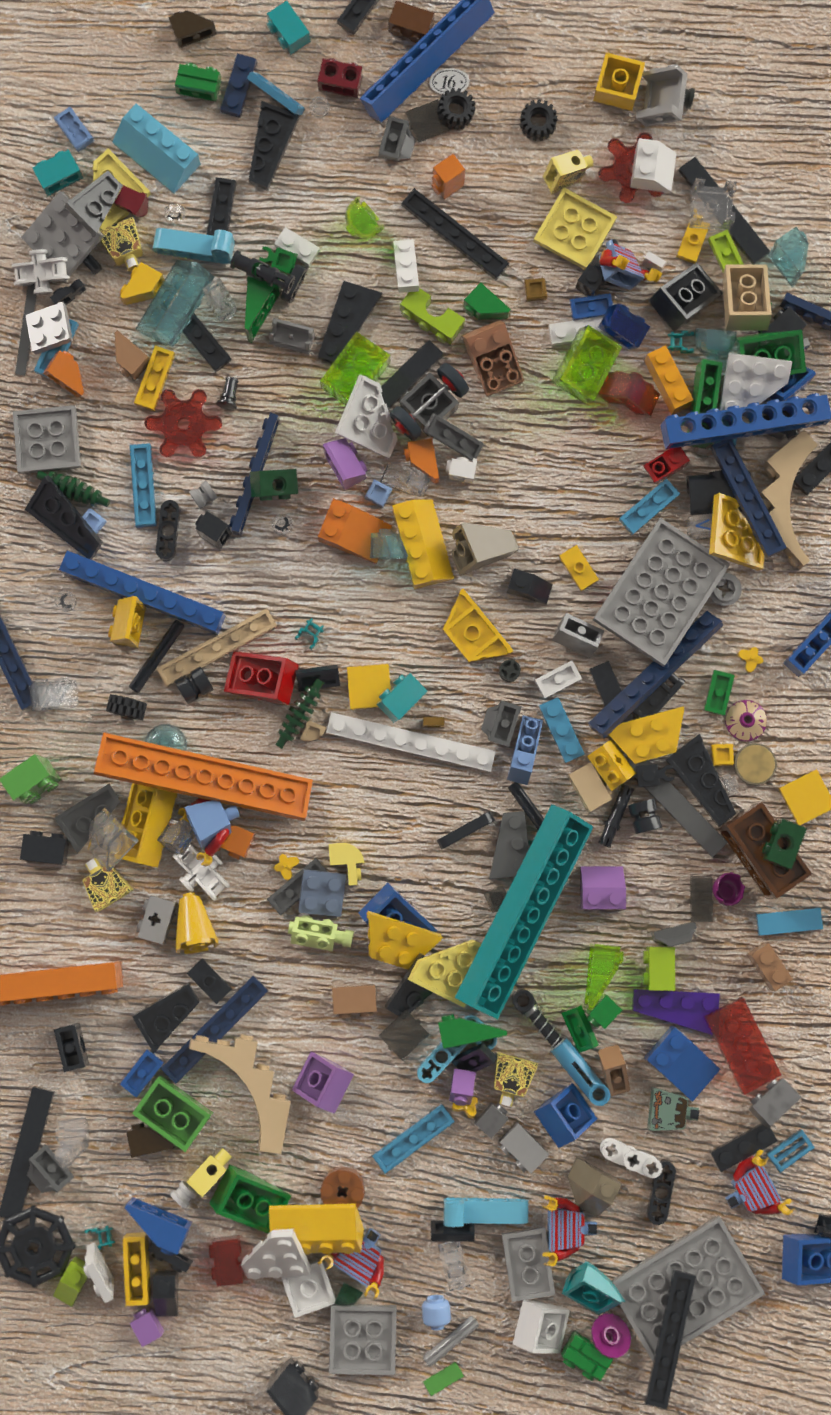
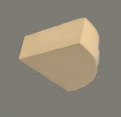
(312, 732)

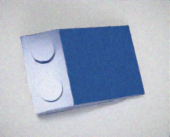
(393, 905)
(682, 1063)
(161, 1226)
(806, 1259)

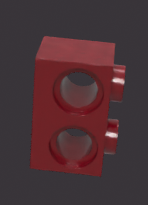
(338, 83)

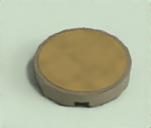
(755, 764)

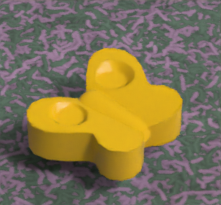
(751, 658)
(285, 865)
(470, 1110)

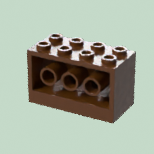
(747, 837)

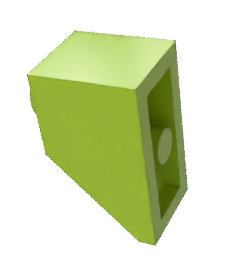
(71, 1282)

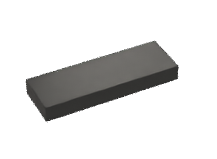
(453, 437)
(290, 892)

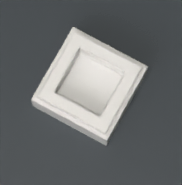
(653, 261)

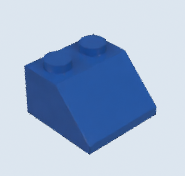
(565, 1115)

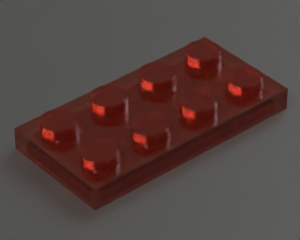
(742, 1045)

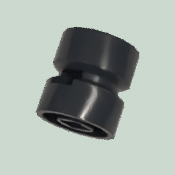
(194, 685)
(647, 823)

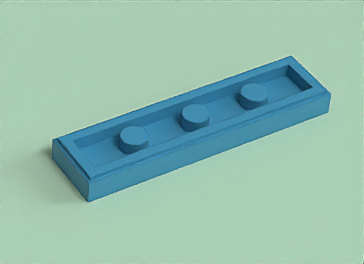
(143, 485)
(413, 1138)

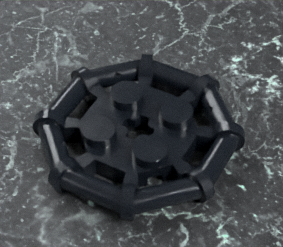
(39, 1235)

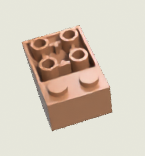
(493, 357)

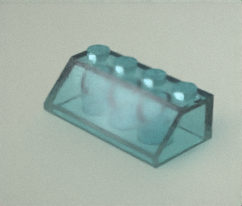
(175, 302)

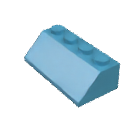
(155, 148)

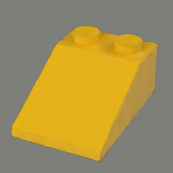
(128, 622)

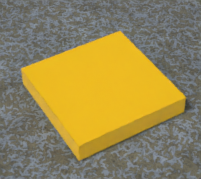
(367, 684)
(806, 797)

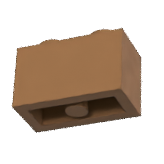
(769, 966)
(354, 1000)

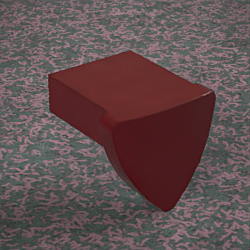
(132, 201)

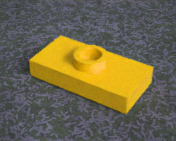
(691, 244)
(578, 568)

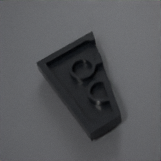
(407, 994)

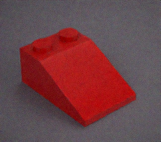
(261, 677)

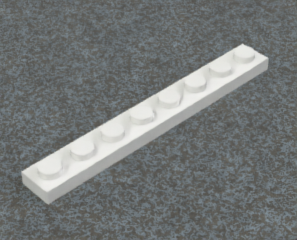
(410, 742)

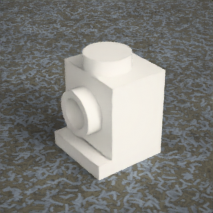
(461, 469)

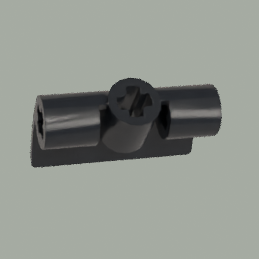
(702, 491)

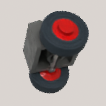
(427, 398)

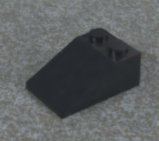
(685, 296)
(292, 1388)

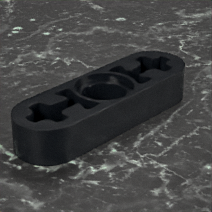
(174, 516)
(465, 830)
(663, 1209)

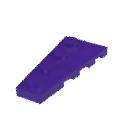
(677, 1006)

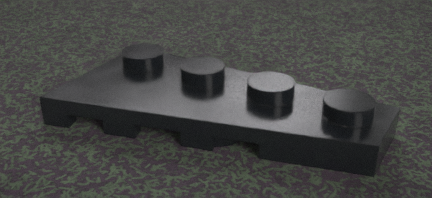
(61, 517)
(698, 774)

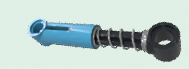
(562, 1050)

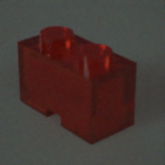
(226, 1268)

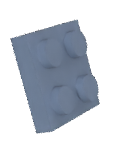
(322, 893)

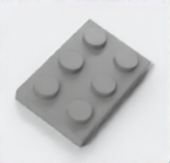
(525, 1264)

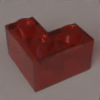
(629, 391)

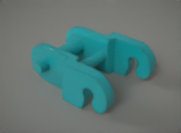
(672, 347)
(319, 630)
(109, 1240)

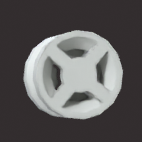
(184, 1194)

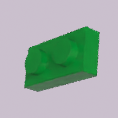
(719, 692)
(580, 1029)

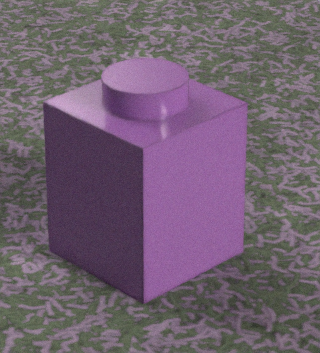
(462, 1087)
(146, 1326)

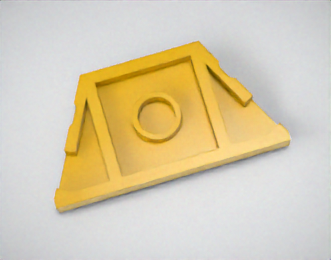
(473, 631)
(649, 735)
(398, 941)

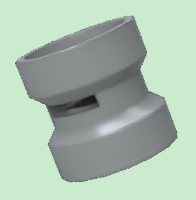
(203, 494)

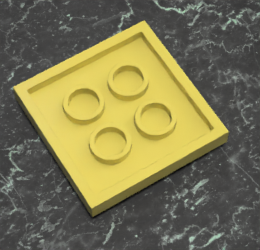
(575, 228)

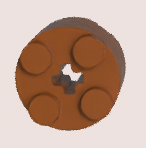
(342, 1177)

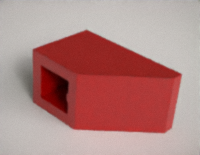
(666, 464)

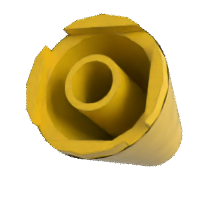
(194, 926)

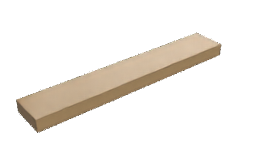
(217, 647)

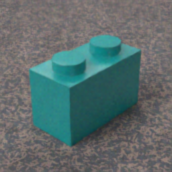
(288, 28)
(57, 172)
(401, 697)

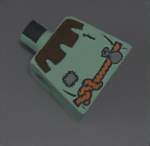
(669, 1111)

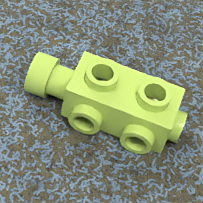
(318, 934)

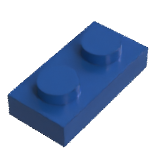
(590, 306)
(142, 1073)

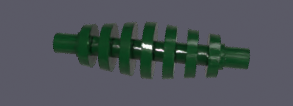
(75, 490)
(286, 735)

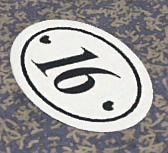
(447, 79)

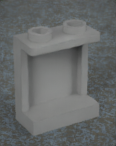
(663, 95)

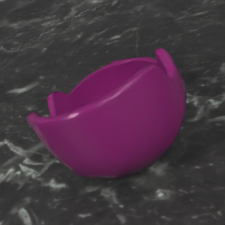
(728, 889)

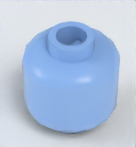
(436, 1312)

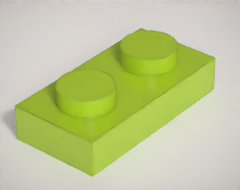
(724, 250)

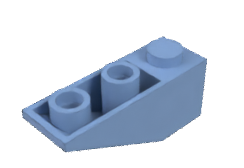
(525, 750)

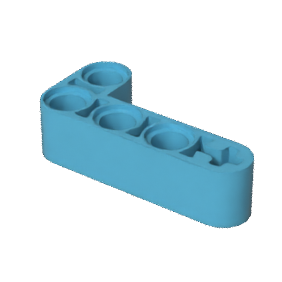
(194, 245)
(452, 1053)
(485, 1211)

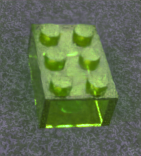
(356, 359)
(586, 364)

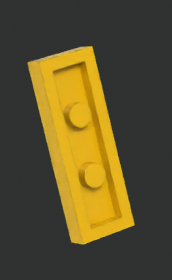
(154, 378)

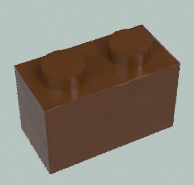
(410, 21)

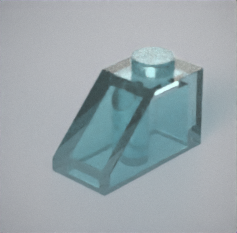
(387, 545)

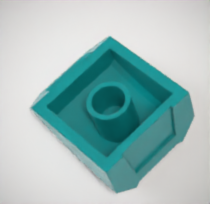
(592, 1289)

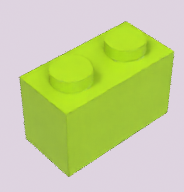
(659, 968)

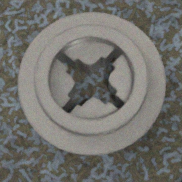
(729, 598)

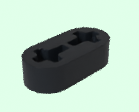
(299, 273)

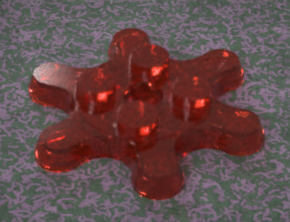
(620, 169)
(174, 412)

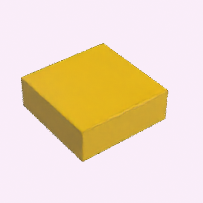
(722, 754)

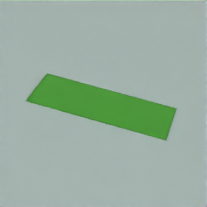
(443, 1378)

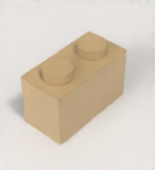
(589, 787)

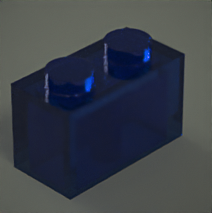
(624, 326)

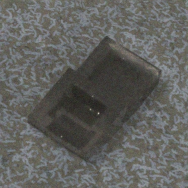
(701, 899)

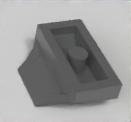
(397, 140)
(501, 722)
(675, 935)
(47, 1172)

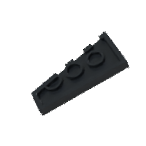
(271, 142)
(349, 314)

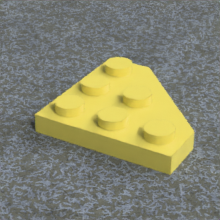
(109, 162)
(445, 970)

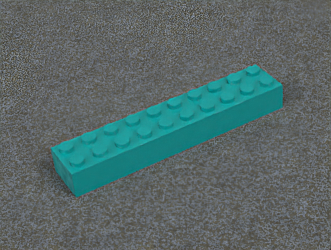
(524, 911)

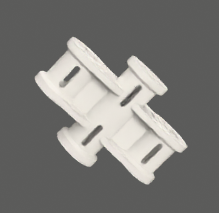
(40, 271)
(206, 877)
(636, 1164)

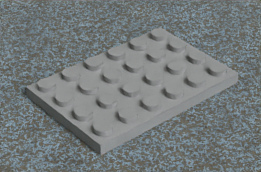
(661, 592)
(720, 1288)

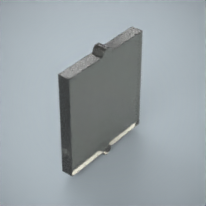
(425, 121)
(404, 1034)

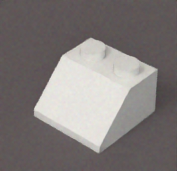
(653, 166)
(541, 1327)

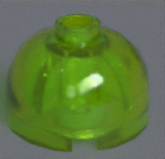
(362, 220)

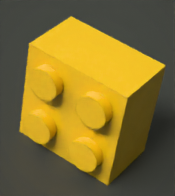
(619, 81)

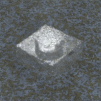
(730, 784)

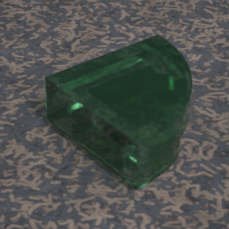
(347, 1295)

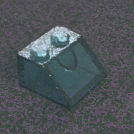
(790, 255)

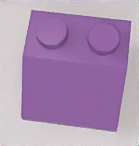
(344, 462)
(602, 887)
(322, 1082)

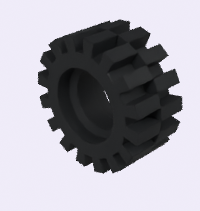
(458, 98)
(542, 109)
(126, 707)

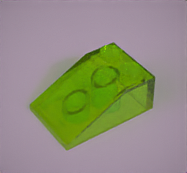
(602, 966)

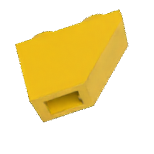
(142, 285)

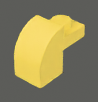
(347, 855)

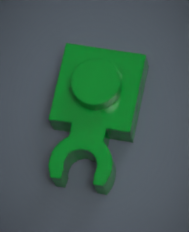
(281, 259)

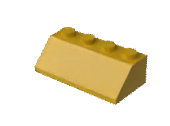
(423, 542)
(146, 817)
(321, 1227)

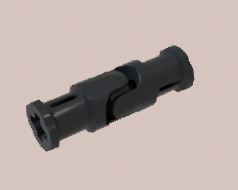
(263, 272)

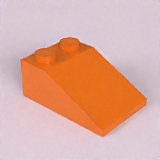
(350, 529)

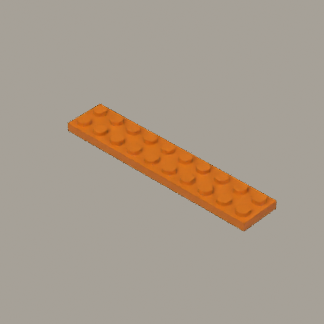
(203, 777)

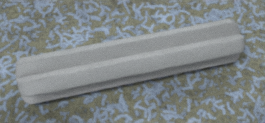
(451, 1341)

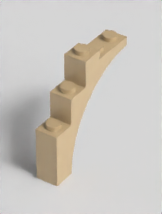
(776, 497)
(271, 1110)

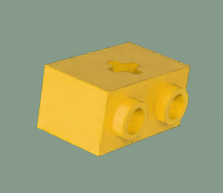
(611, 764)

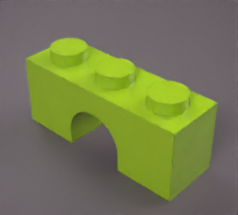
(444, 327)

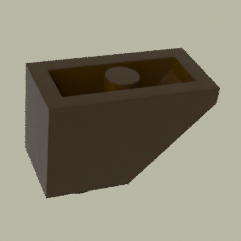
(190, 28)
(145, 1140)

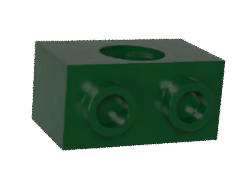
(262, 484)
(794, 836)

